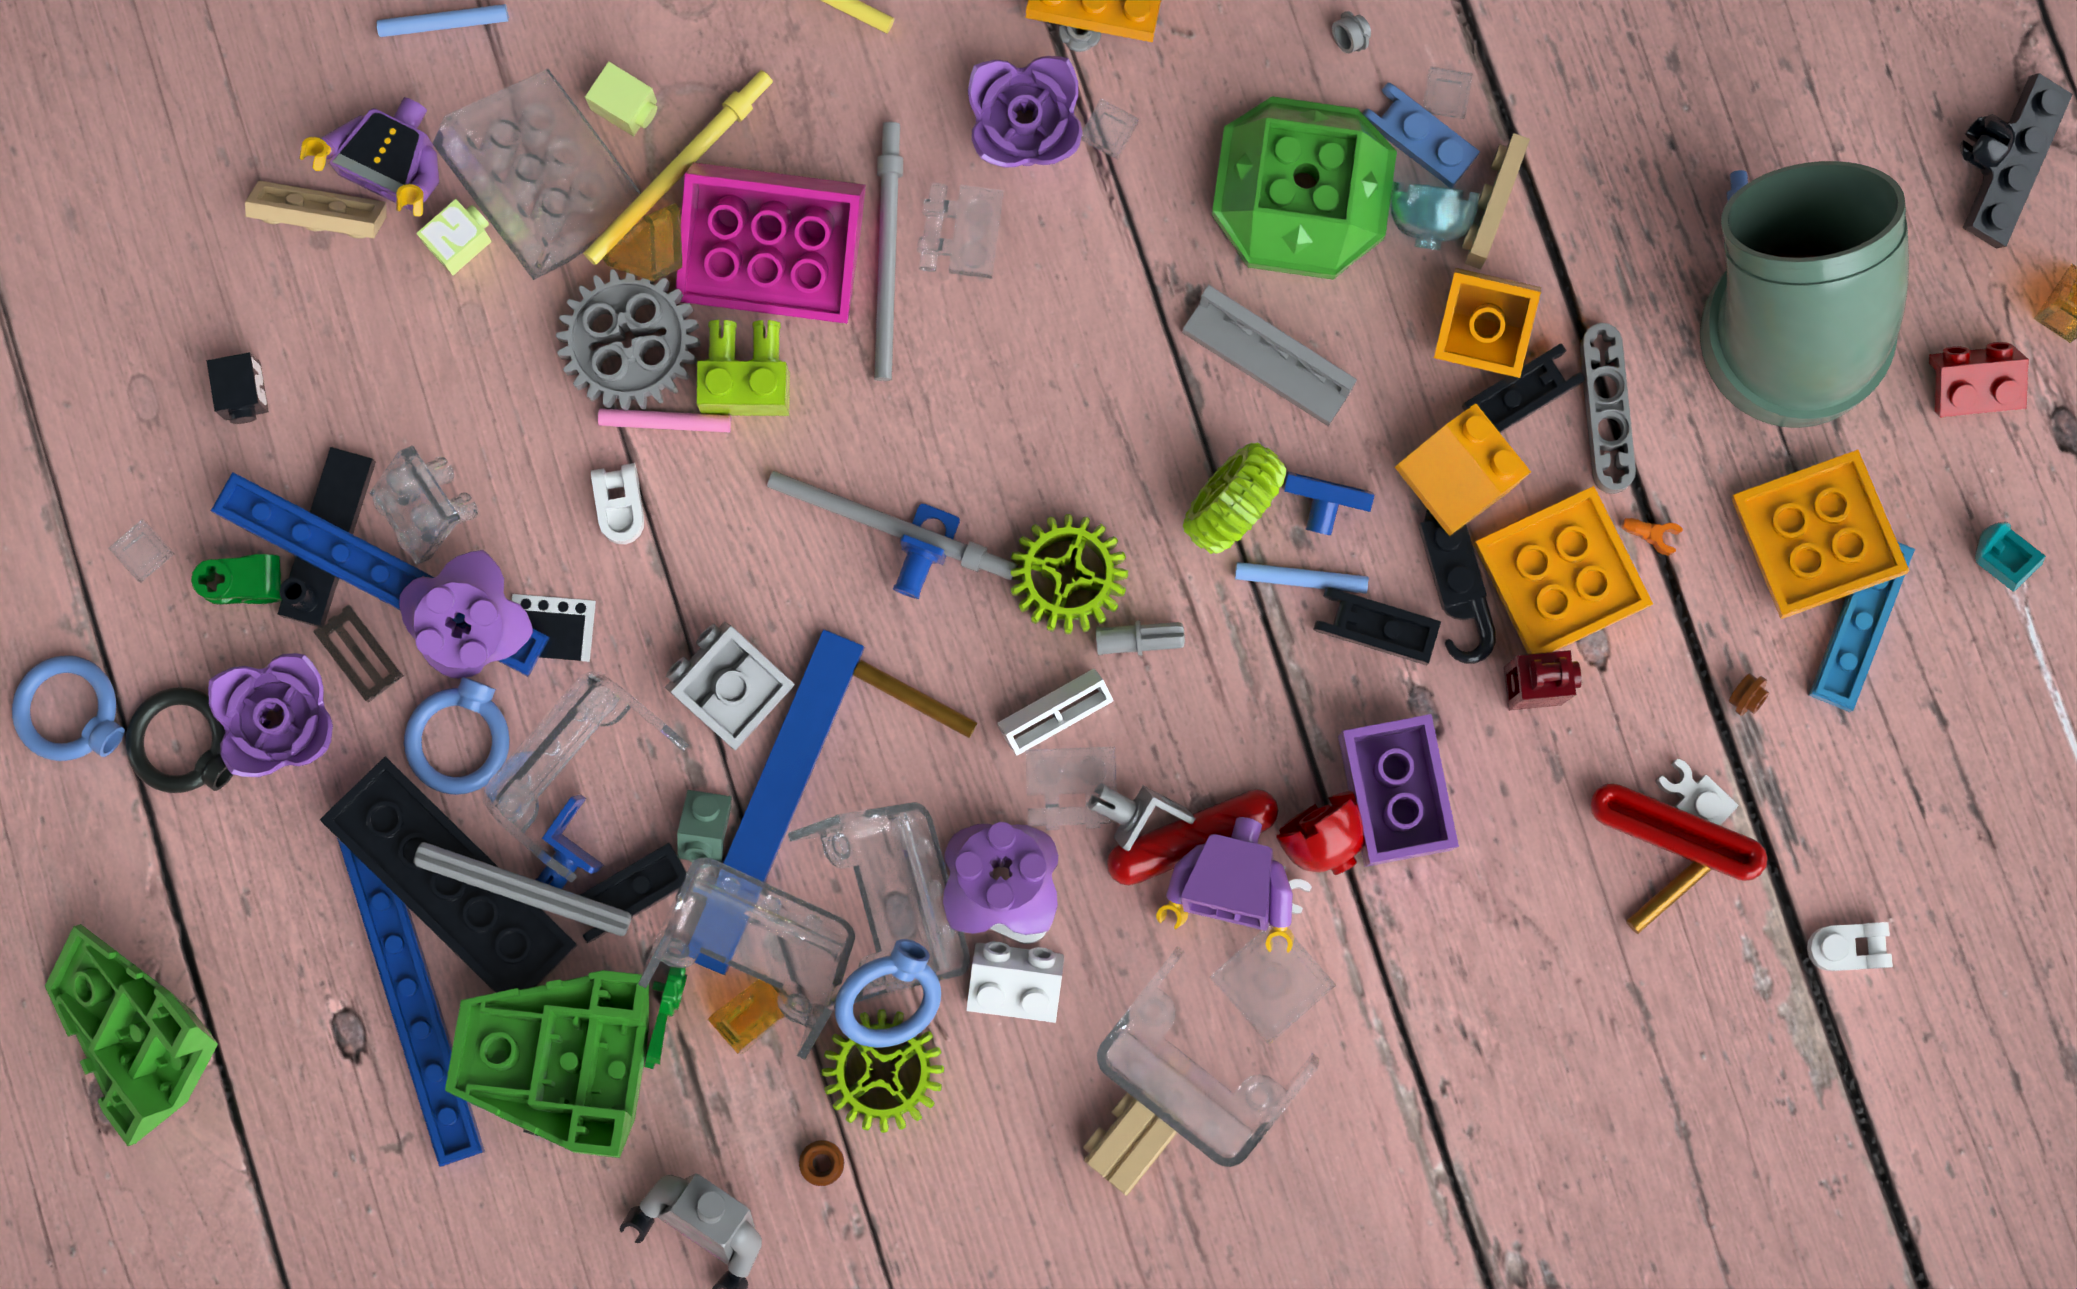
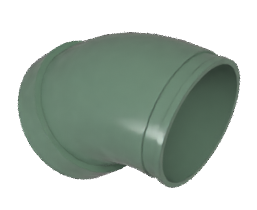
(1810, 333)

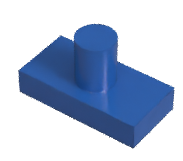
(1326, 499)

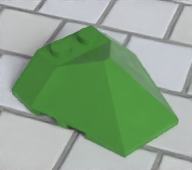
(133, 1032)
(557, 1058)

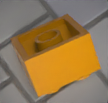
(1487, 322)
(1462, 469)

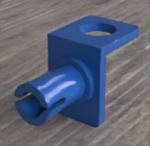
(921, 554)
(565, 849)

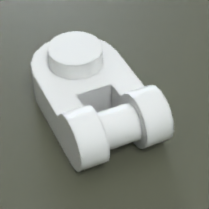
(622, 517)
(1835, 947)

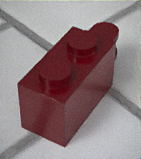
(1541, 680)

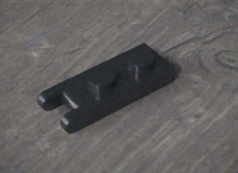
(1518, 398)
(1381, 627)
(639, 885)

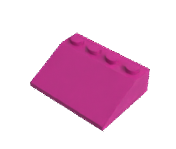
(769, 242)

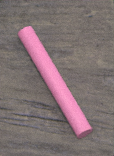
(664, 420)

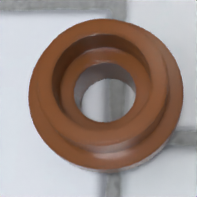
(1749, 694)
(807, 1168)

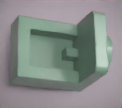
(703, 825)

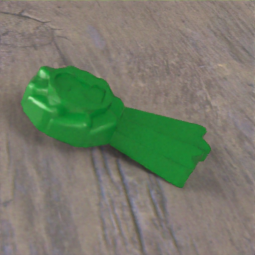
(670, 1002)

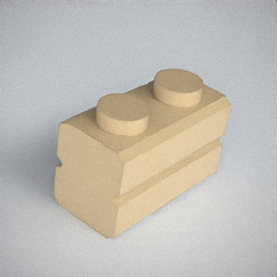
(1128, 1145)

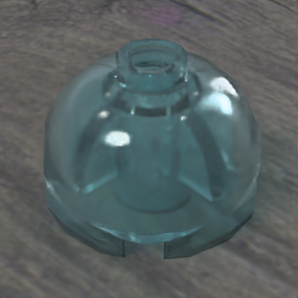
(1432, 213)

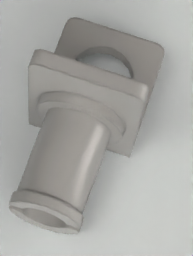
(1133, 813)

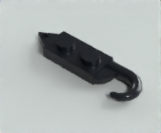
(1458, 585)

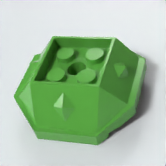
(1294, 227)

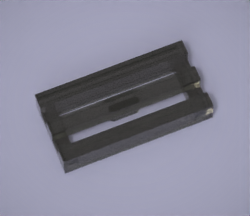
(336, 624)

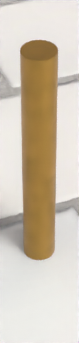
(915, 699)
(1667, 896)

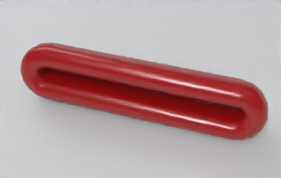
(1678, 832)
(1165, 846)

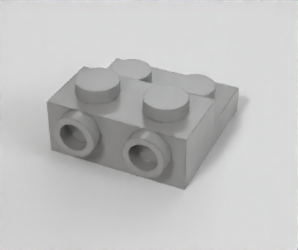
(728, 684)

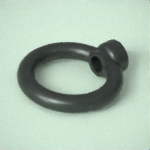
(209, 768)

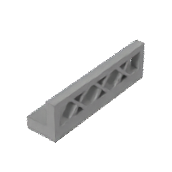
(1269, 355)

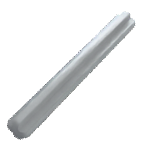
(522, 889)

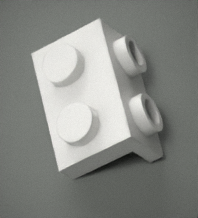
(1015, 981)

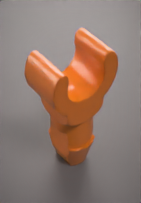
(1652, 533)

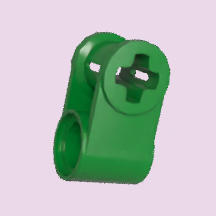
(247, 580)

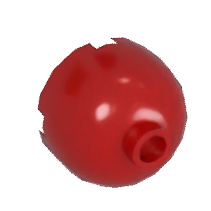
(1325, 835)

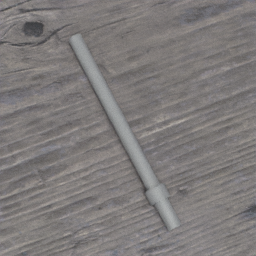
(889, 169)
(971, 556)

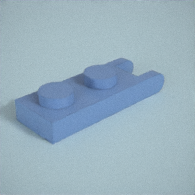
(1423, 137)

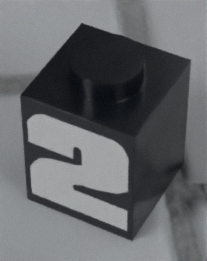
(237, 387)

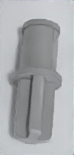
(1139, 638)

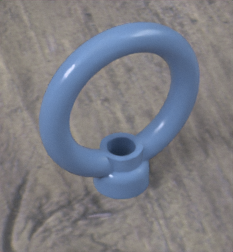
(471, 696)
(99, 734)
(906, 962)

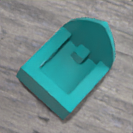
(2007, 555)

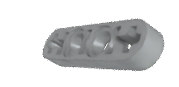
(1611, 408)

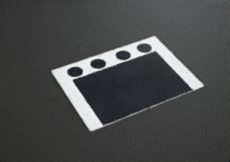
(564, 622)

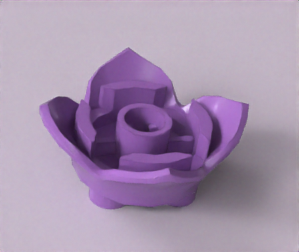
(1044, 87)
(472, 587)
(245, 696)
(1023, 901)

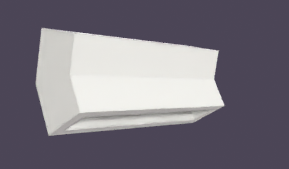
(1052, 704)

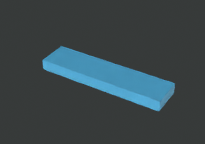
(1856, 642)

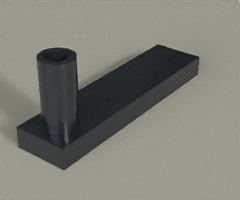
(339, 501)

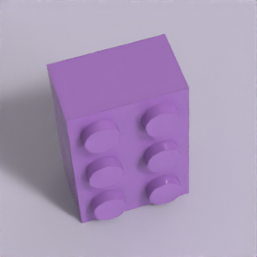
(1399, 789)

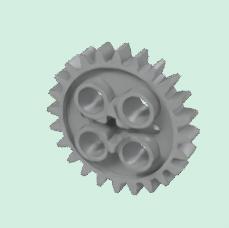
(634, 378)

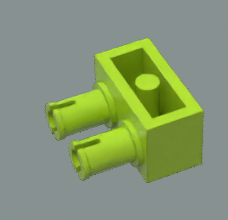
(743, 387)

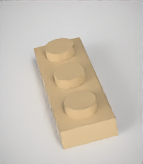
(1494, 200)
(315, 209)

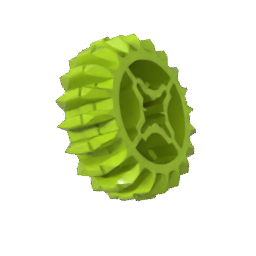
(1234, 498)
(1087, 580)
(906, 1102)

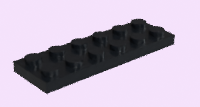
(492, 934)

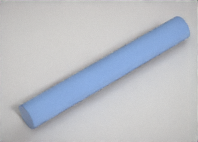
(442, 20)
(1301, 577)

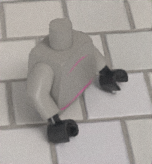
(706, 1218)

